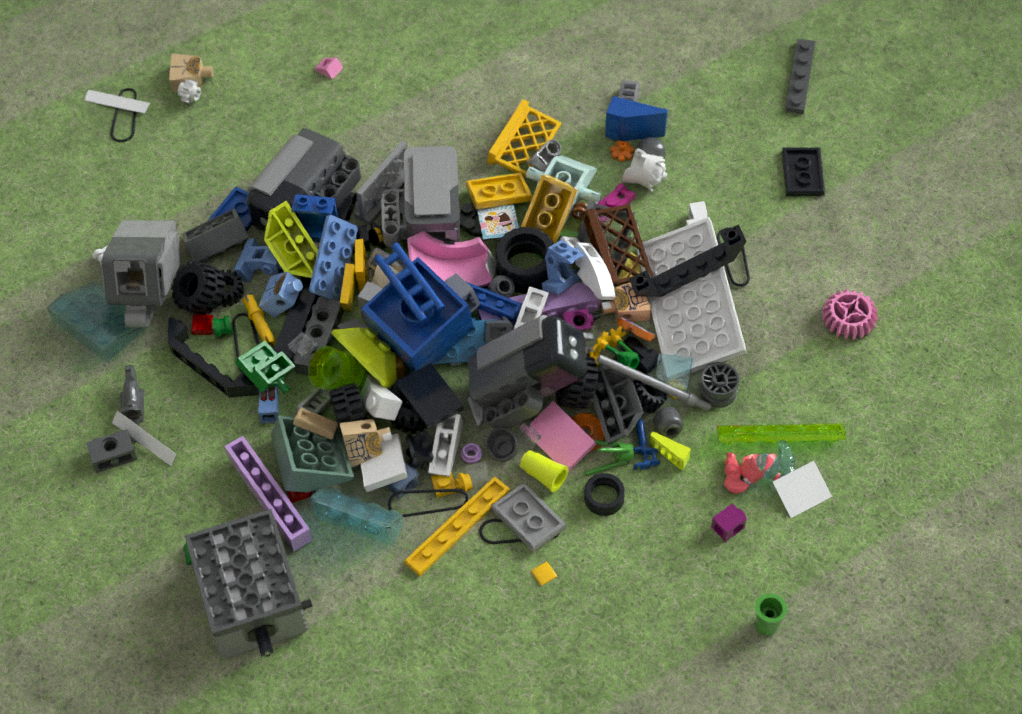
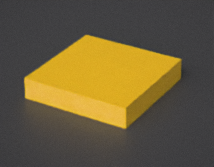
(360, 261)
(348, 287)

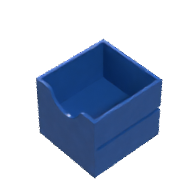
(416, 341)

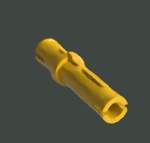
(256, 315)

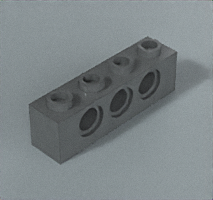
(326, 310)

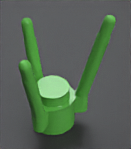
(621, 451)

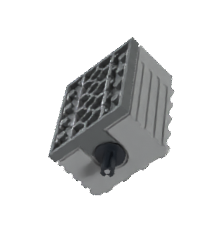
(246, 584)

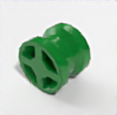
(222, 326)

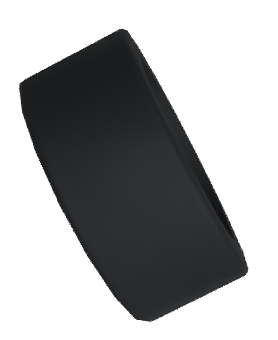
(600, 508)

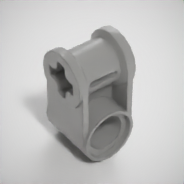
(542, 157)

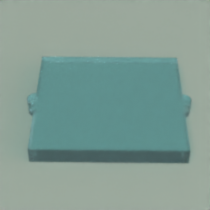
(674, 371)

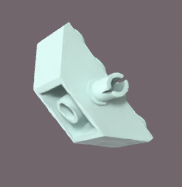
(571, 172)

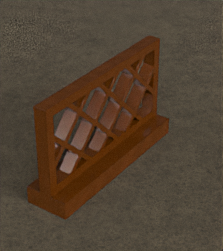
(599, 242)

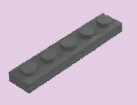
(800, 76)

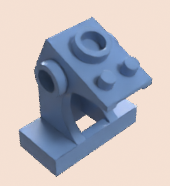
(251, 260)
(558, 269)

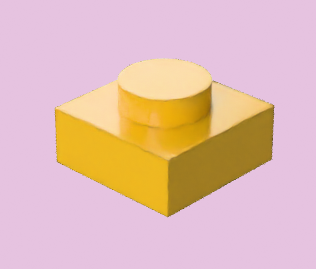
(443, 482)

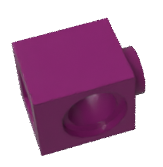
(580, 314)
(729, 522)

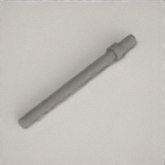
(688, 398)

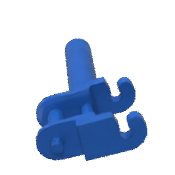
(642, 449)

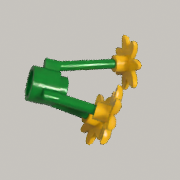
(609, 342)

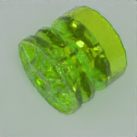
(334, 368)

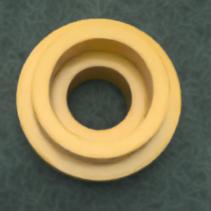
(463, 482)

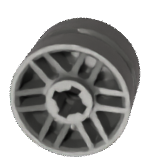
(719, 384)

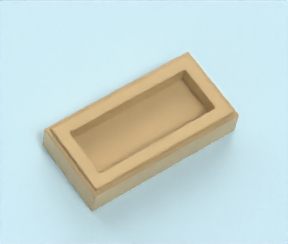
(315, 423)

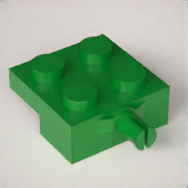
(266, 367)

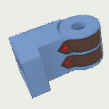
(268, 405)

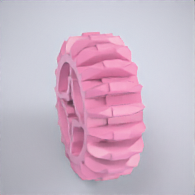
(855, 324)

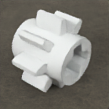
(189, 91)

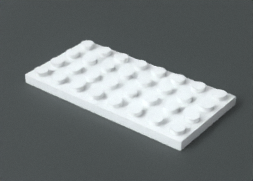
(701, 315)

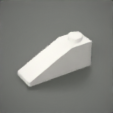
(379, 400)
(446, 445)

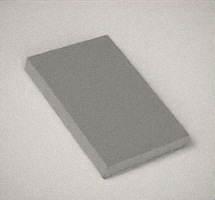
(528, 517)

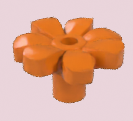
(622, 151)

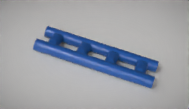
(408, 295)

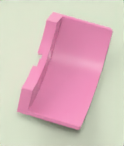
(463, 258)

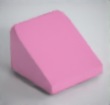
(329, 67)

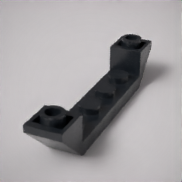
(692, 269)
(239, 387)

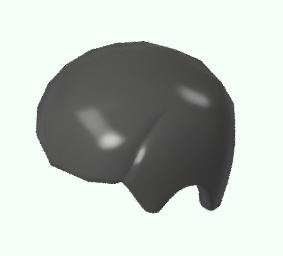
(652, 146)
(501, 444)

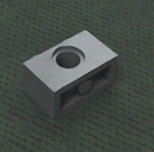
(103, 458)

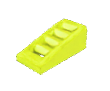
(672, 450)

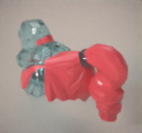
(757, 467)

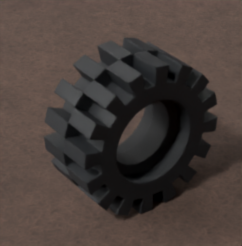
(237, 290)
(650, 397)

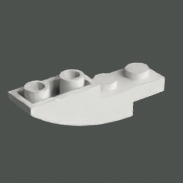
(592, 269)
(532, 306)

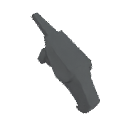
(132, 397)

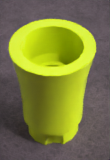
(544, 470)

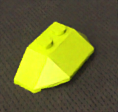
(290, 242)
(370, 352)

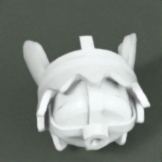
(645, 170)

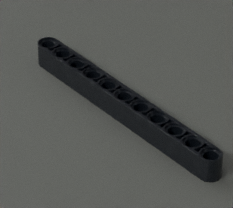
(301, 310)

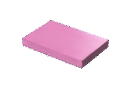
(561, 436)

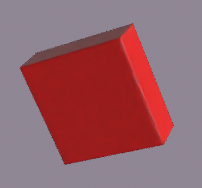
(202, 325)

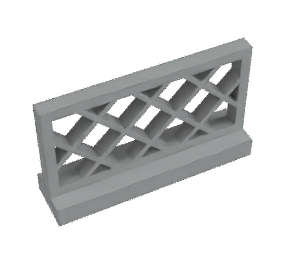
(386, 177)

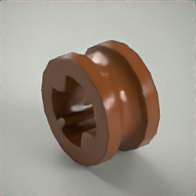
(579, 210)

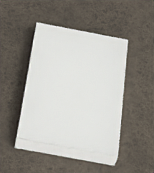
(386, 467)

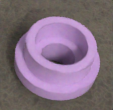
(468, 448)

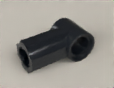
(647, 357)

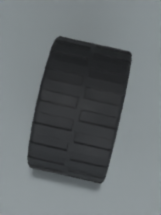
(520, 241)

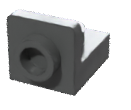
(496, 328)

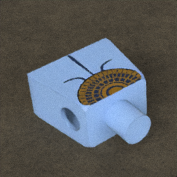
(280, 293)

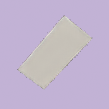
(491, 264)

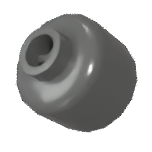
(502, 285)
(668, 422)

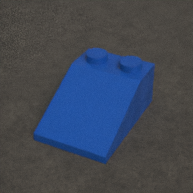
(634, 120)

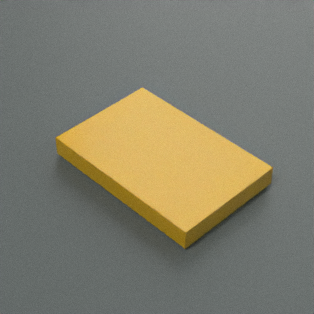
(498, 191)

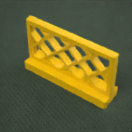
(512, 128)

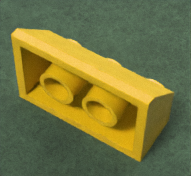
(550, 206)

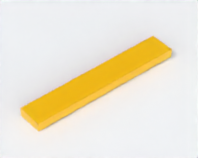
(456, 526)

